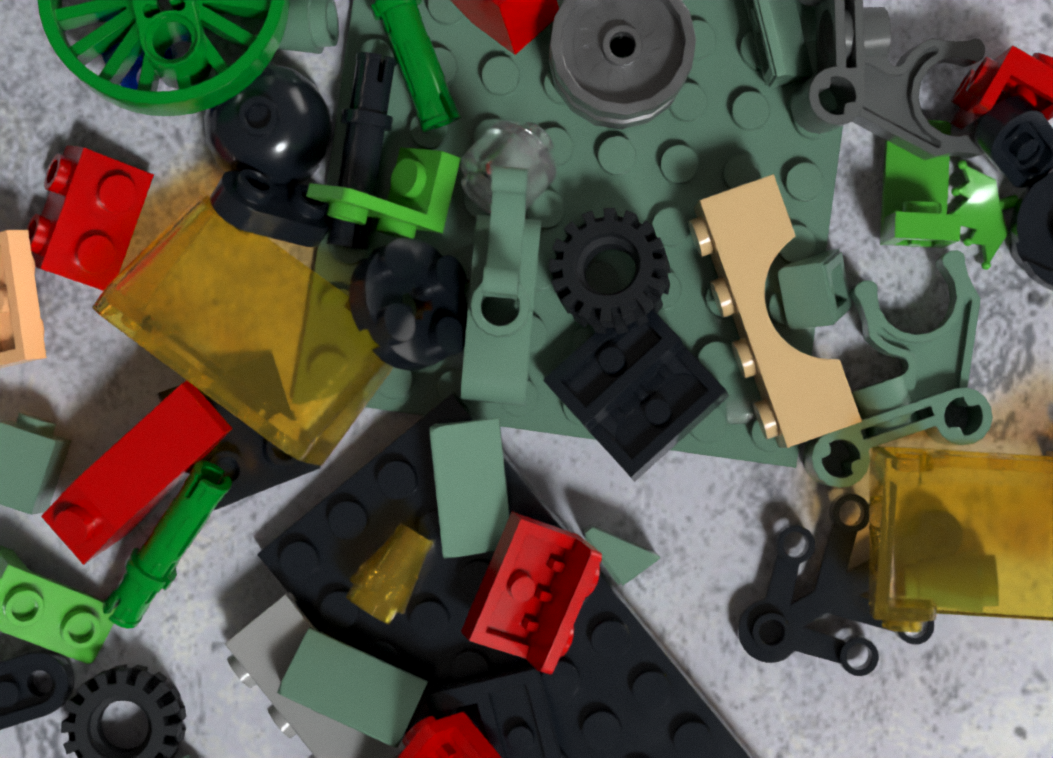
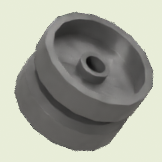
(617, 89)

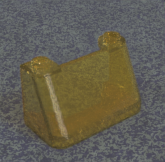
(249, 330)
(959, 535)

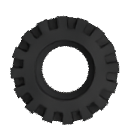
(605, 234)
(130, 685)

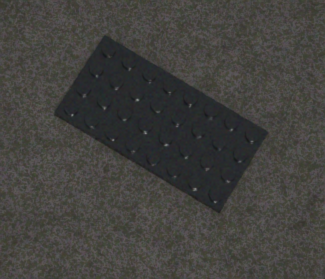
(608, 694)

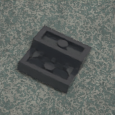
(636, 392)

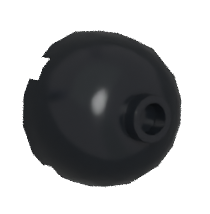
(271, 127)

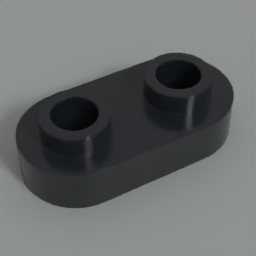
(1016, 140)
(270, 209)
(18, 695)

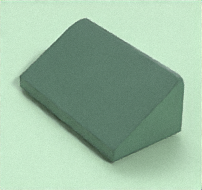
(779, 41)
(469, 485)
(352, 687)

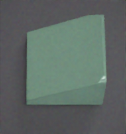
(815, 290)
(620, 556)

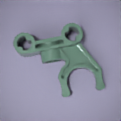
(501, 268)
(931, 377)

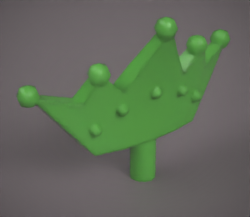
(982, 211)

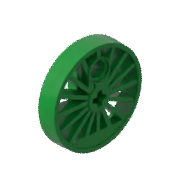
(150, 29)

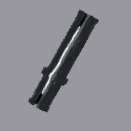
(363, 140)

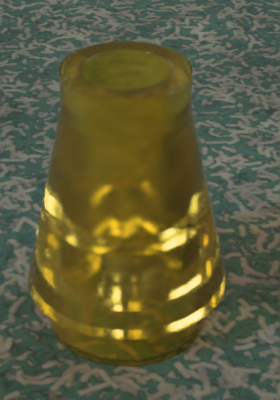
(390, 574)

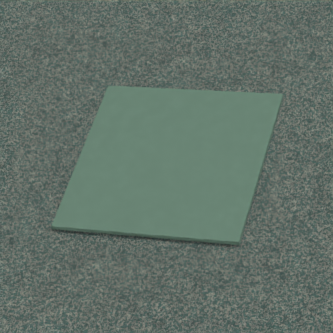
(710, 140)

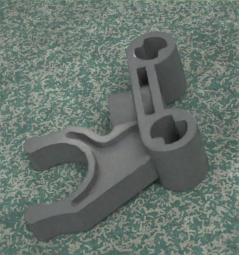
(872, 91)

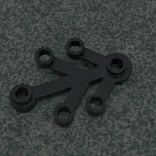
(834, 593)

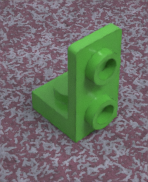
(917, 199)
(416, 200)
(50, 611)

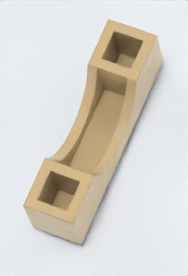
(798, 392)

